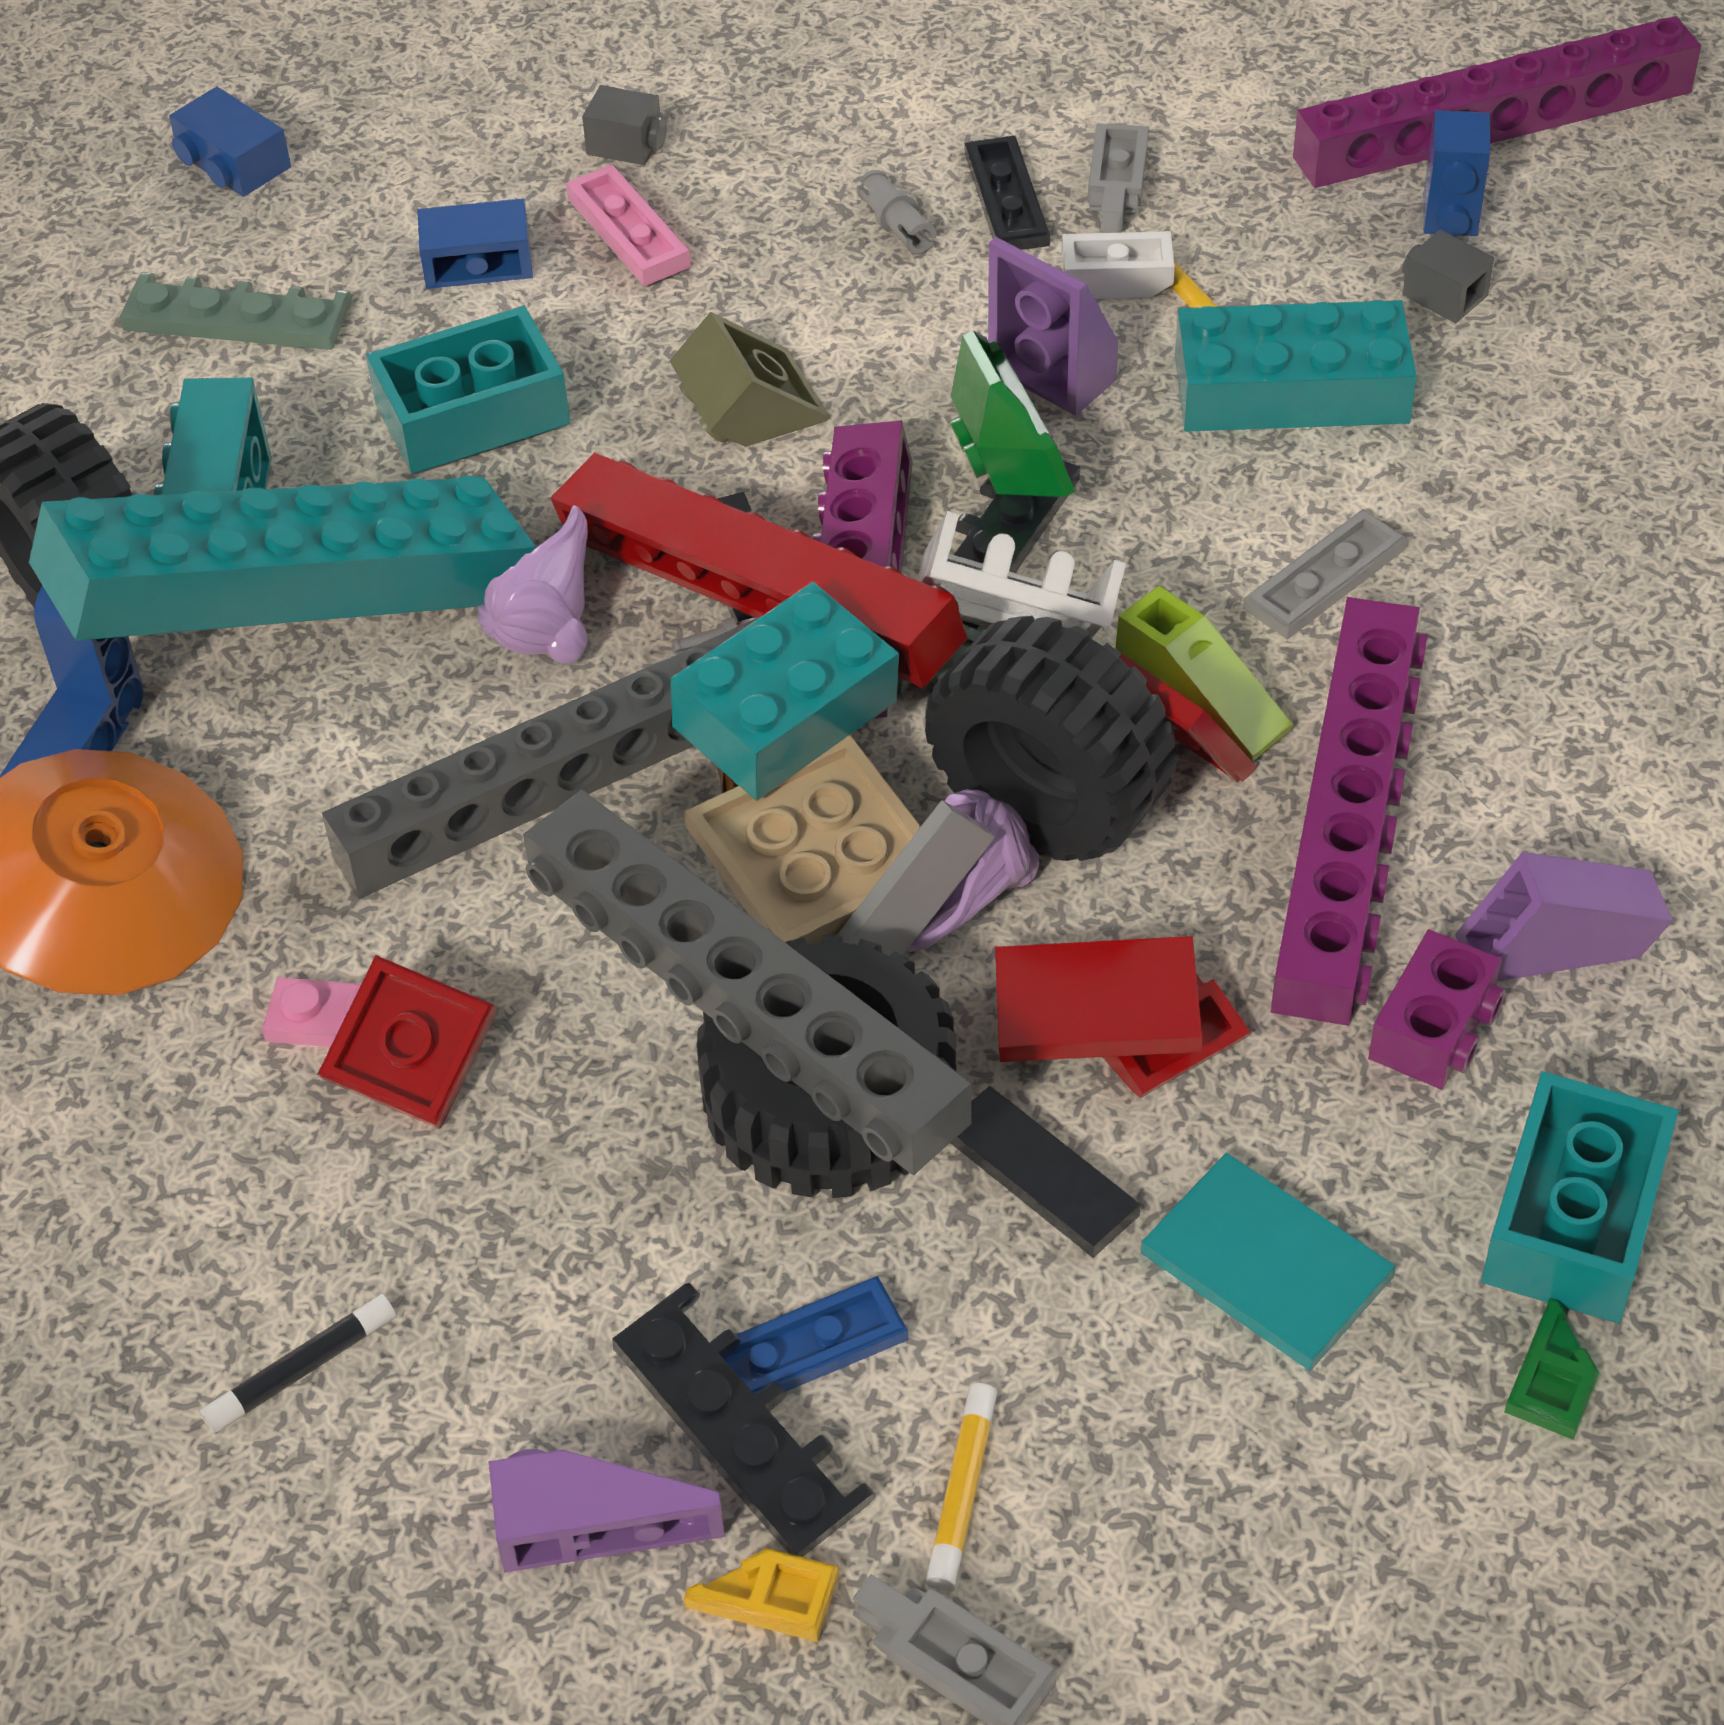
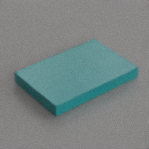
(1268, 1260)

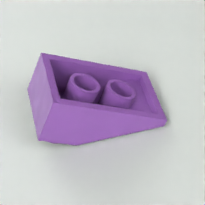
(1049, 329)

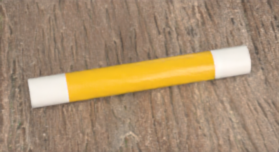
(961, 1487)

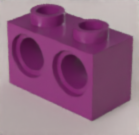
(1436, 1009)

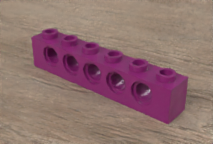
(867, 493)

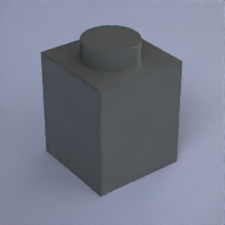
(623, 125)
(1447, 275)

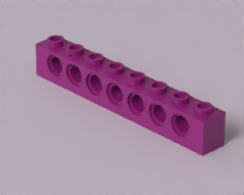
(1519, 92)
(1346, 817)

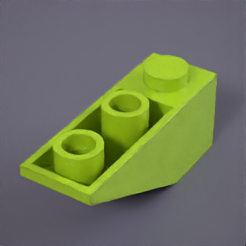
(1198, 663)

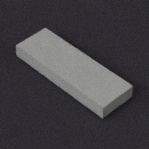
(1324, 574)
(919, 880)

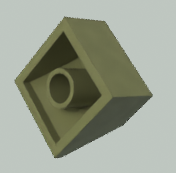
(744, 384)

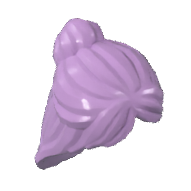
(542, 597)
(1005, 864)

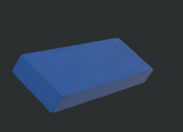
(819, 1338)

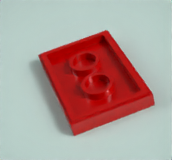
(1197, 729)
(1097, 999)

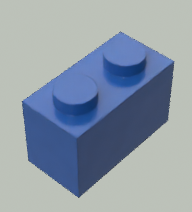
(229, 141)
(1456, 172)
(474, 243)

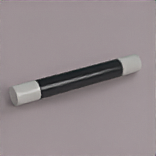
(297, 1363)

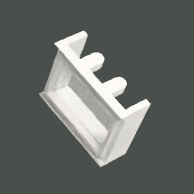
(994, 594)

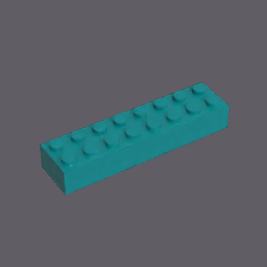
(272, 555)

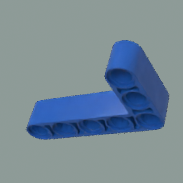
(94, 691)

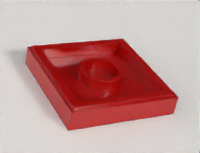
(407, 1042)

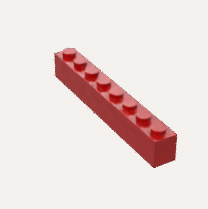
(755, 562)

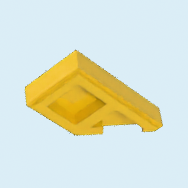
(771, 1593)

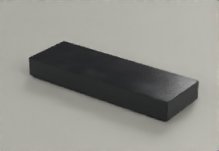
(1007, 192)
(1045, 1173)

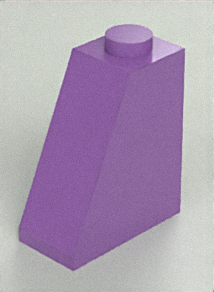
(1566, 915)

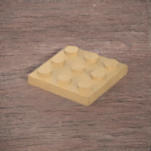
(807, 846)

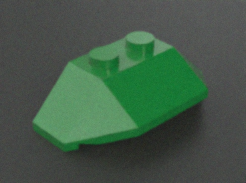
(1001, 425)

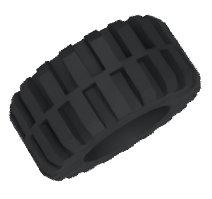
(43, 460)
(1054, 733)
(778, 1123)

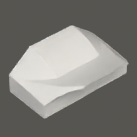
(1120, 262)

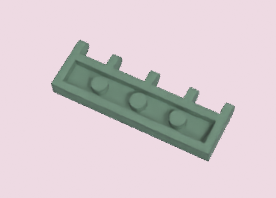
(234, 314)

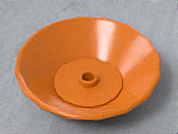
(118, 911)

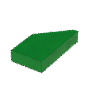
(1553, 1377)

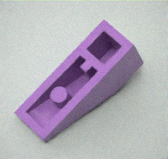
(584, 1508)

